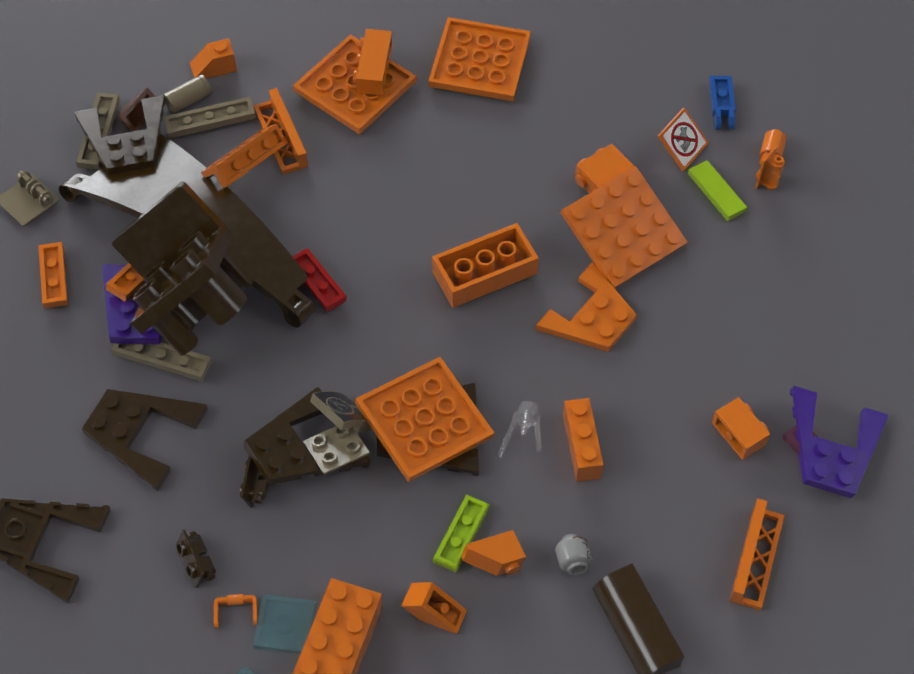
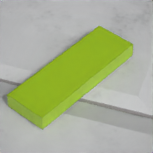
(717, 190)
(461, 532)

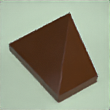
(132, 112)

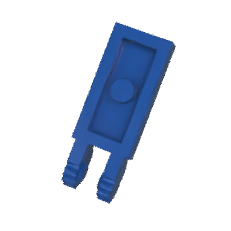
(722, 100)

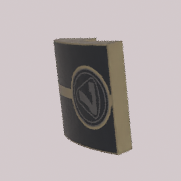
(340, 410)

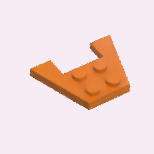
(599, 321)

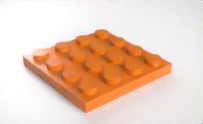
(480, 59)
(332, 88)
(623, 227)
(424, 419)

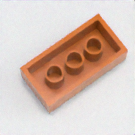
(485, 265)
(340, 630)

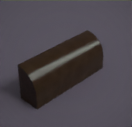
(638, 622)

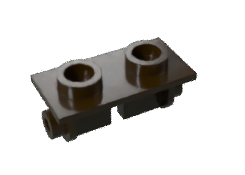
(253, 488)
(197, 568)

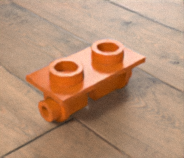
(770, 170)

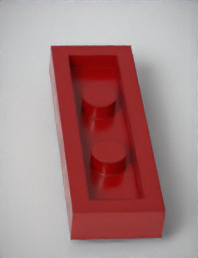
(319, 281)

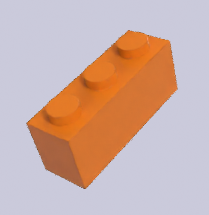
(373, 62)
(582, 439)

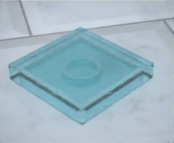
(284, 623)

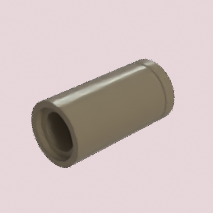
(187, 94)

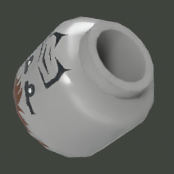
(573, 554)

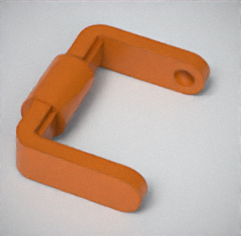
(235, 599)

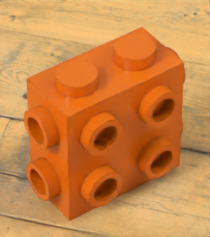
(601, 168)

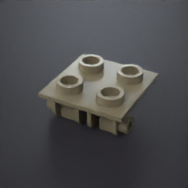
(27, 198)
(335, 448)

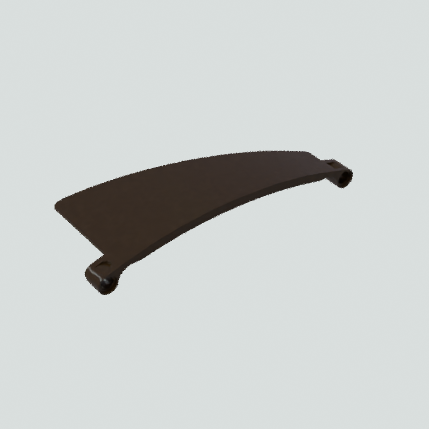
(252, 243)

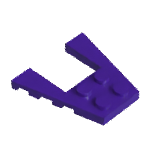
(121, 314)
(828, 463)

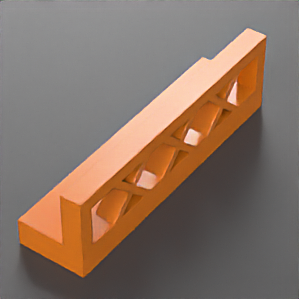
(287, 127)
(246, 155)
(748, 552)

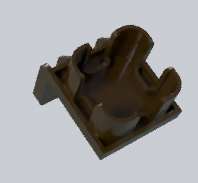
(185, 267)

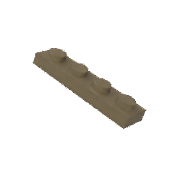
(107, 108)
(209, 117)
(165, 358)

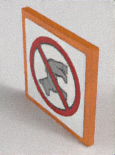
(683, 139)

